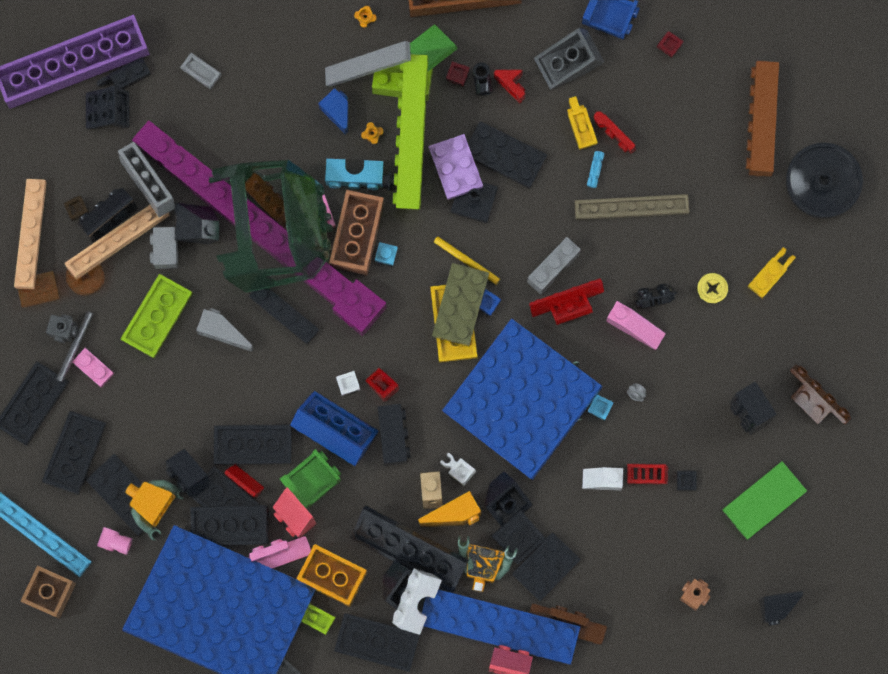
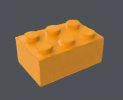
(332, 575)

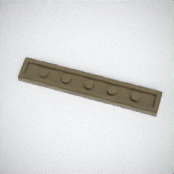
(631, 207)

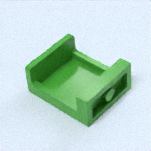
(312, 479)

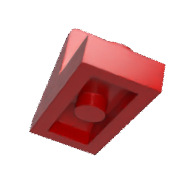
(507, 80)

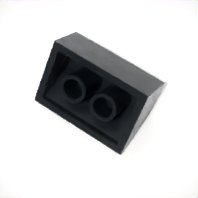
(107, 214)

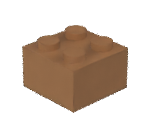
(48, 592)

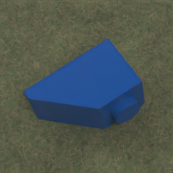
(336, 109)

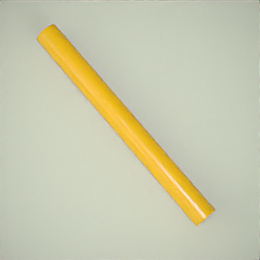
(465, 259)

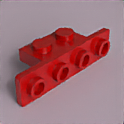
(568, 303)

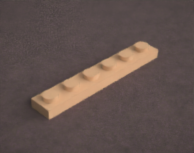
(30, 234)
(113, 241)

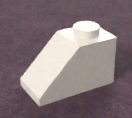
(603, 478)

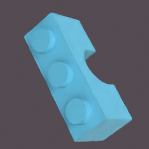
(338, 176)

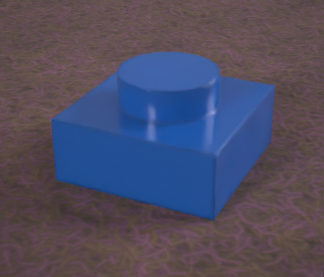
(489, 302)

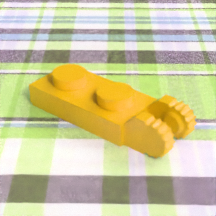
(770, 274)

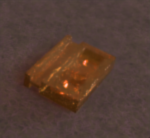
(44, 290)

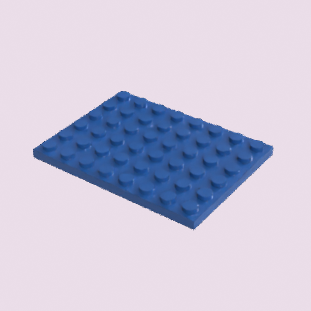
(218, 607)

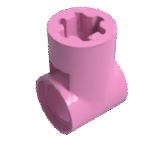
(112, 541)

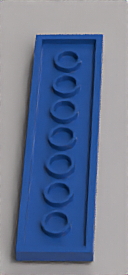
(501, 626)

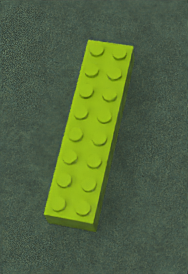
(411, 133)

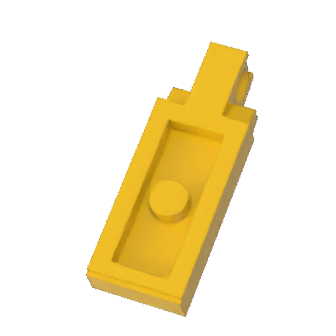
(581, 124)

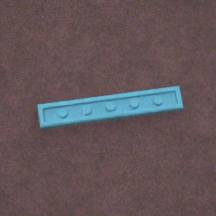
(43, 536)

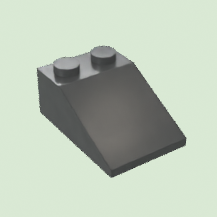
(569, 58)

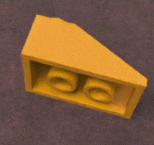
(455, 513)

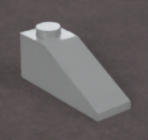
(219, 328)

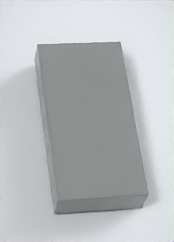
(201, 71)

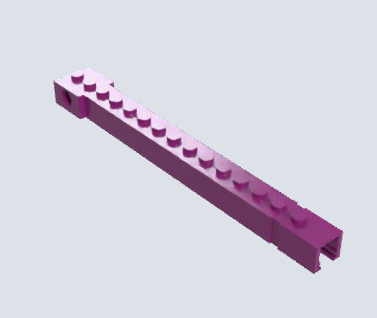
(351, 301)

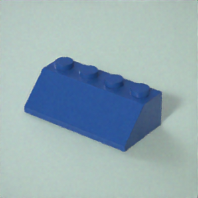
(334, 428)

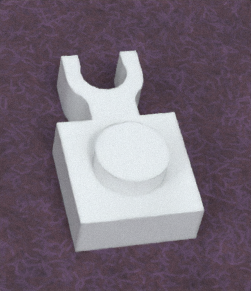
(459, 470)

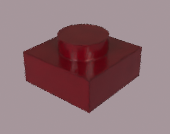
(670, 44)
(457, 73)

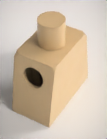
(431, 489)

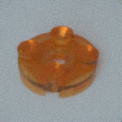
(88, 286)

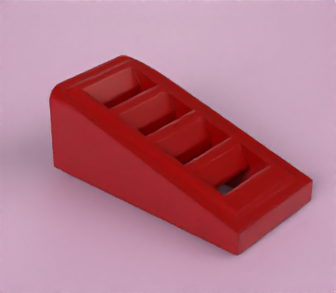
(664, 474)

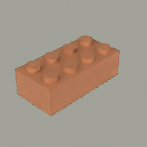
(356, 232)

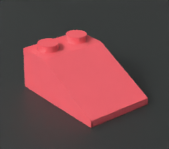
(293, 513)
(509, 662)

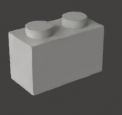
(164, 248)

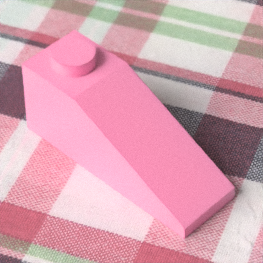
(635, 325)

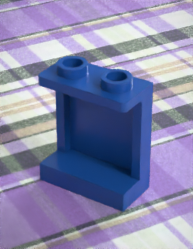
(611, 16)

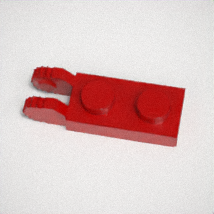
(614, 132)

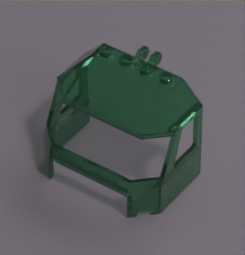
(305, 224)

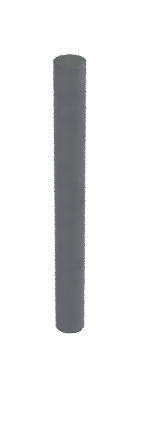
(74, 347)

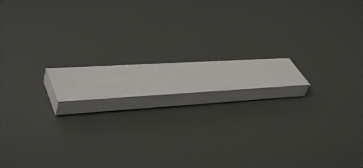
(368, 63)

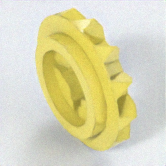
(712, 279)

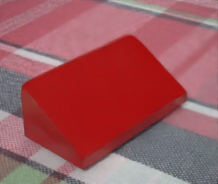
(244, 481)

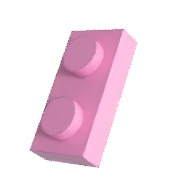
(93, 367)

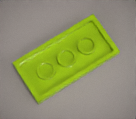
(156, 316)

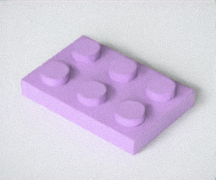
(455, 166)

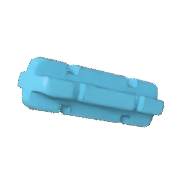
(595, 169)

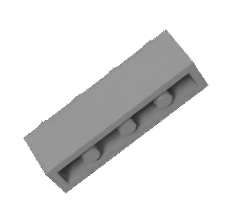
(146, 179)

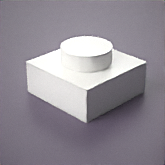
(348, 383)

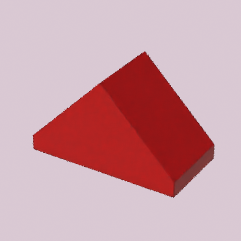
(382, 384)

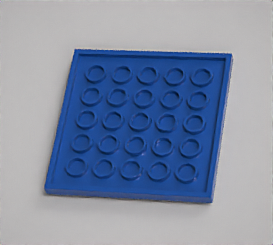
(522, 399)

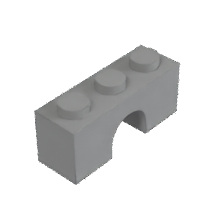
(549, 269)

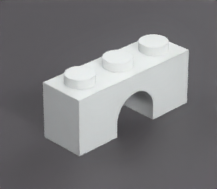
(419, 586)

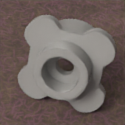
(636, 392)

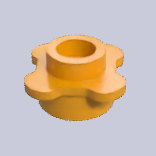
(366, 10)
(371, 128)

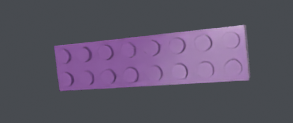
(72, 61)

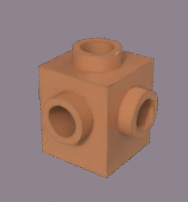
(692, 600)

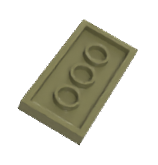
(460, 304)

